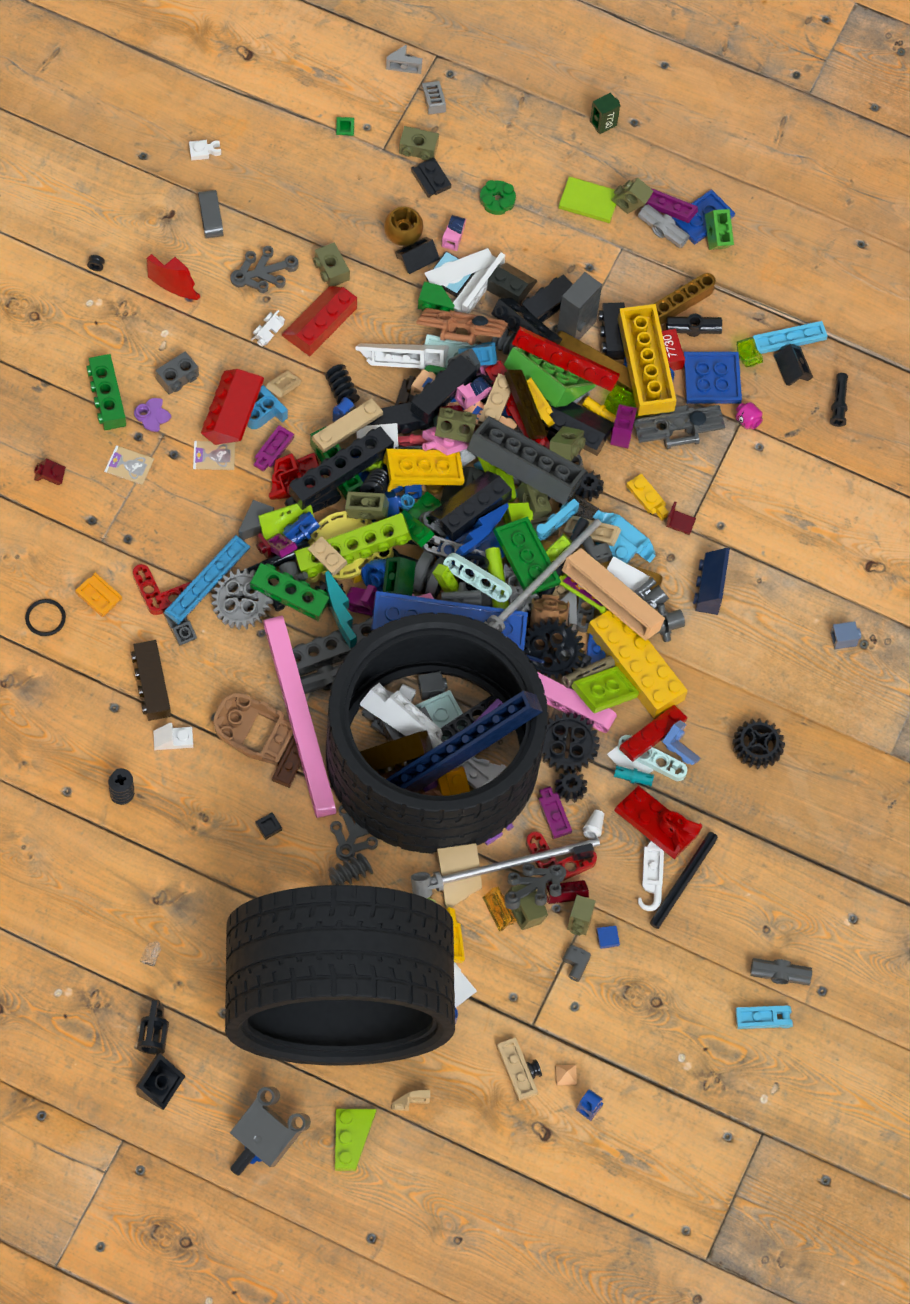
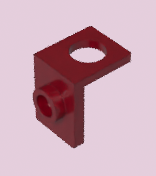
(680, 521)
(264, 547)

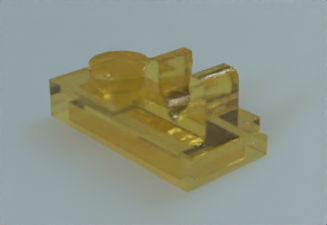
(495, 903)

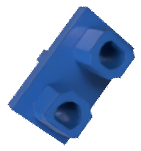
(302, 528)

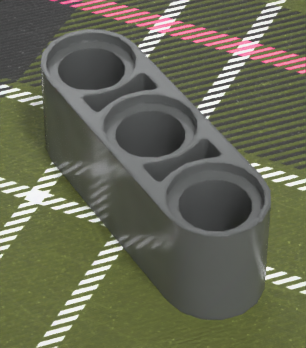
(210, 214)

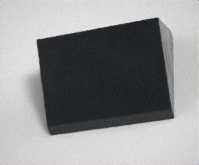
(159, 1082)

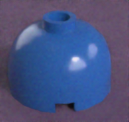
(374, 573)

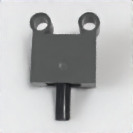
(265, 1132)

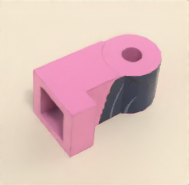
(454, 232)
(472, 392)

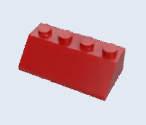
(321, 319)
(232, 406)

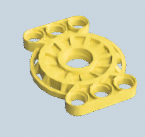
(338, 527)

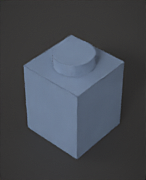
(845, 635)

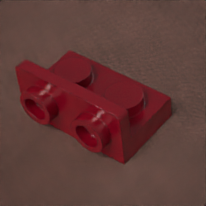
(569, 891)

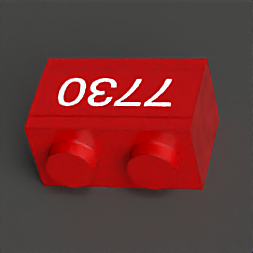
(673, 349)

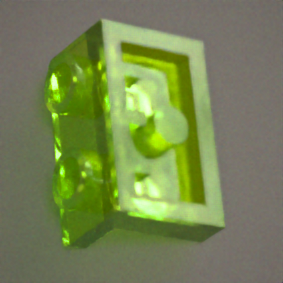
(619, 396)

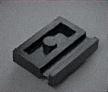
(431, 177)

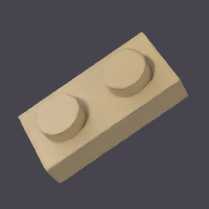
(327, 556)

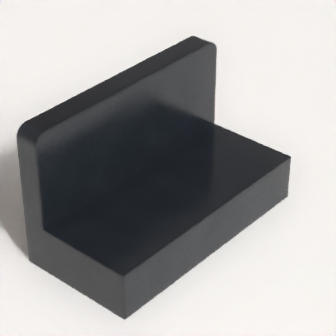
(418, 254)
(793, 364)

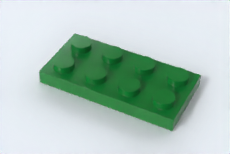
(525, 553)

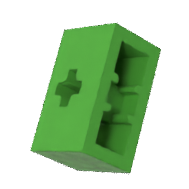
(719, 229)

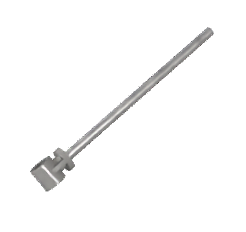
(498, 621)
(423, 884)

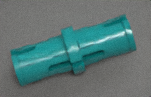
(633, 776)

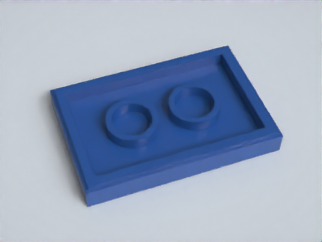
(697, 226)

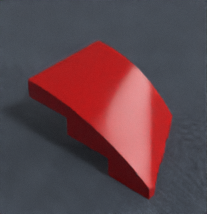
(172, 277)
(288, 469)

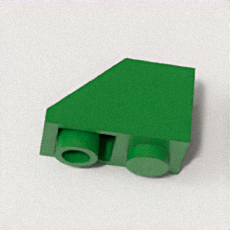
(434, 297)

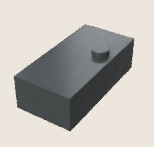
(580, 306)

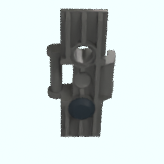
(690, 419)

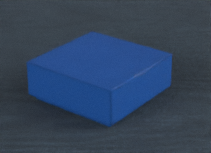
(608, 937)

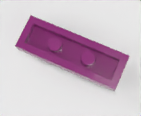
(672, 206)

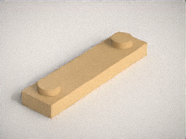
(347, 425)

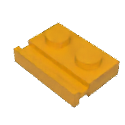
(98, 594)
(453, 782)

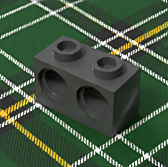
(174, 370)

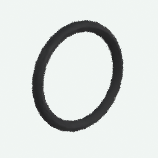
(40, 602)

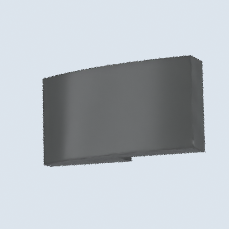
(183, 632)

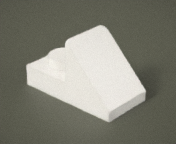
(172, 738)

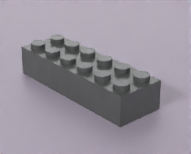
(526, 460)

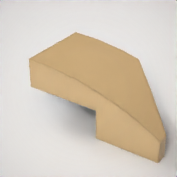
(419, 1096)

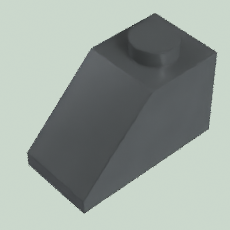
(250, 525)

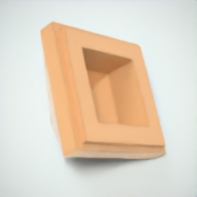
(566, 1075)

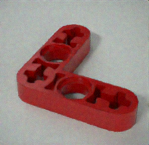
(160, 598)
(543, 844)

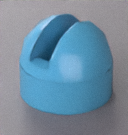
(409, 502)

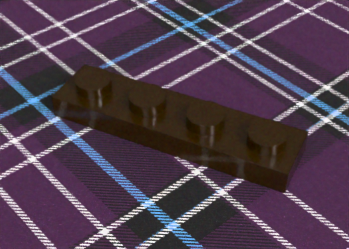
(525, 404)

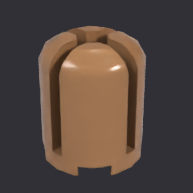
(549, 607)

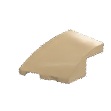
(456, 860)

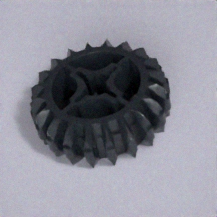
(769, 734)

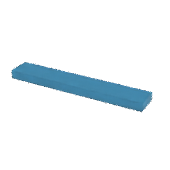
(207, 579)

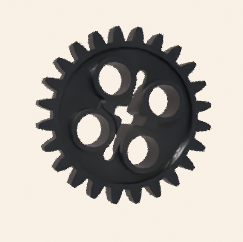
(569, 643)
(586, 745)

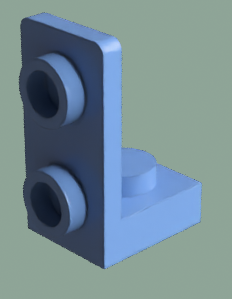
(672, 743)

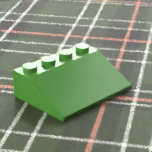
(555, 383)

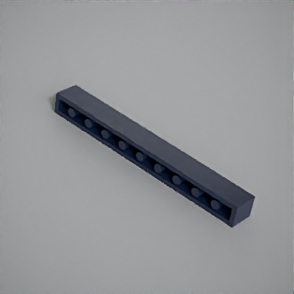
(468, 742)

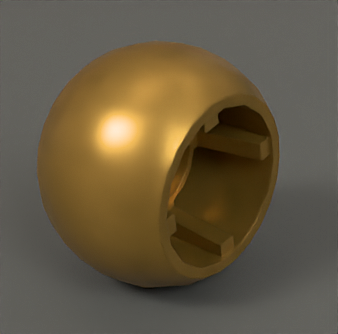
(399, 226)

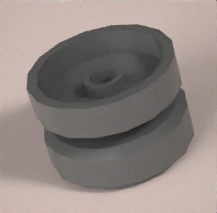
(424, 575)

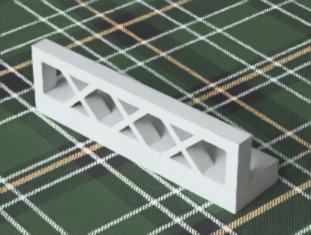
(476, 287)

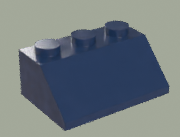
(711, 581)

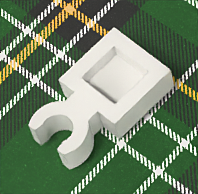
(201, 150)

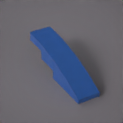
(482, 530)

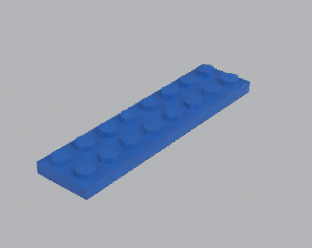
(395, 606)

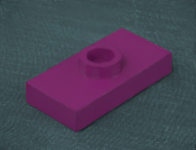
(281, 545)

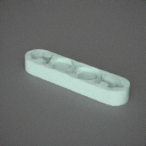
(476, 580)
(655, 754)

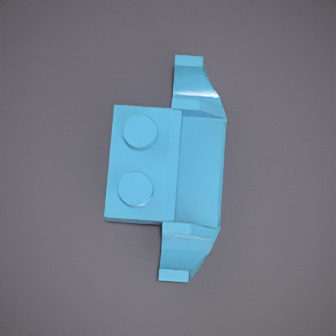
(629, 540)

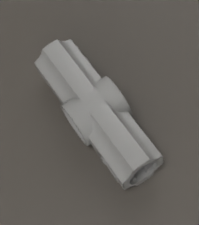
(663, 226)

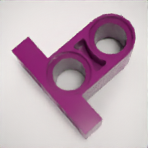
(623, 426)
(362, 600)

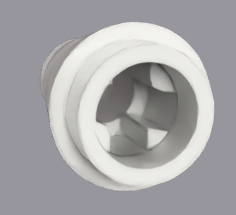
(594, 825)

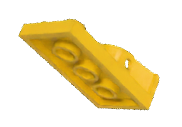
(422, 468)

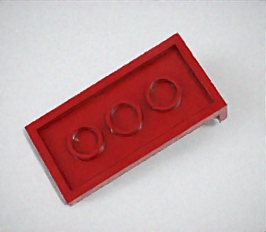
(660, 825)

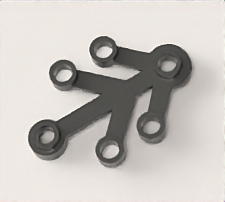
(262, 271)
(355, 832)
(554, 874)

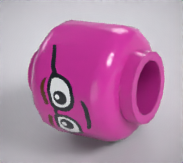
(749, 415)

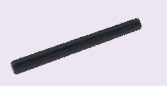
(683, 880)

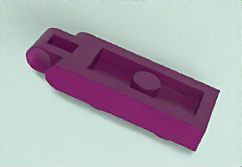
(273, 448)
(554, 813)

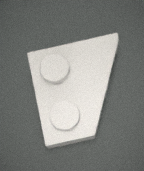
(481, 771)

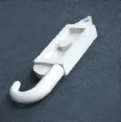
(652, 875)

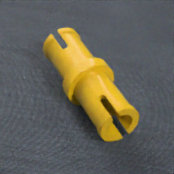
(598, 409)

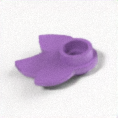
(154, 416)

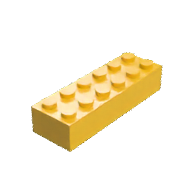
(646, 360)
(639, 662)

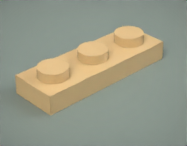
(497, 399)
(603, 534)
(517, 1069)

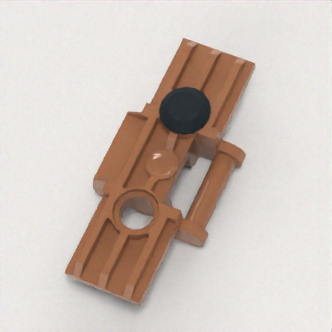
(452, 320)

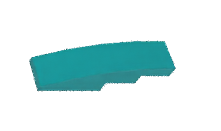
(339, 604)

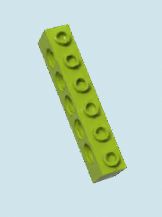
(359, 537)

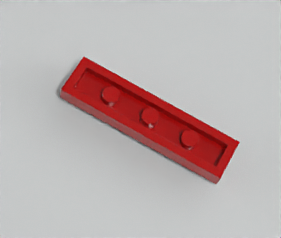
(652, 733)

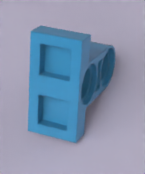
(485, 353)
(265, 414)

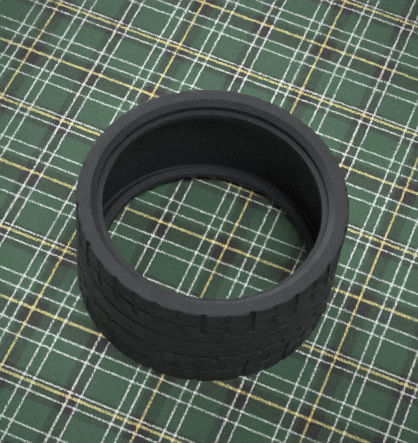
(426, 646)
(339, 975)

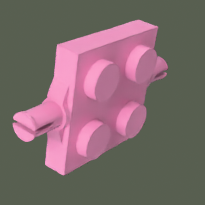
(445, 445)

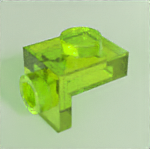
(748, 353)

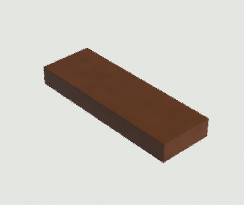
(288, 765)

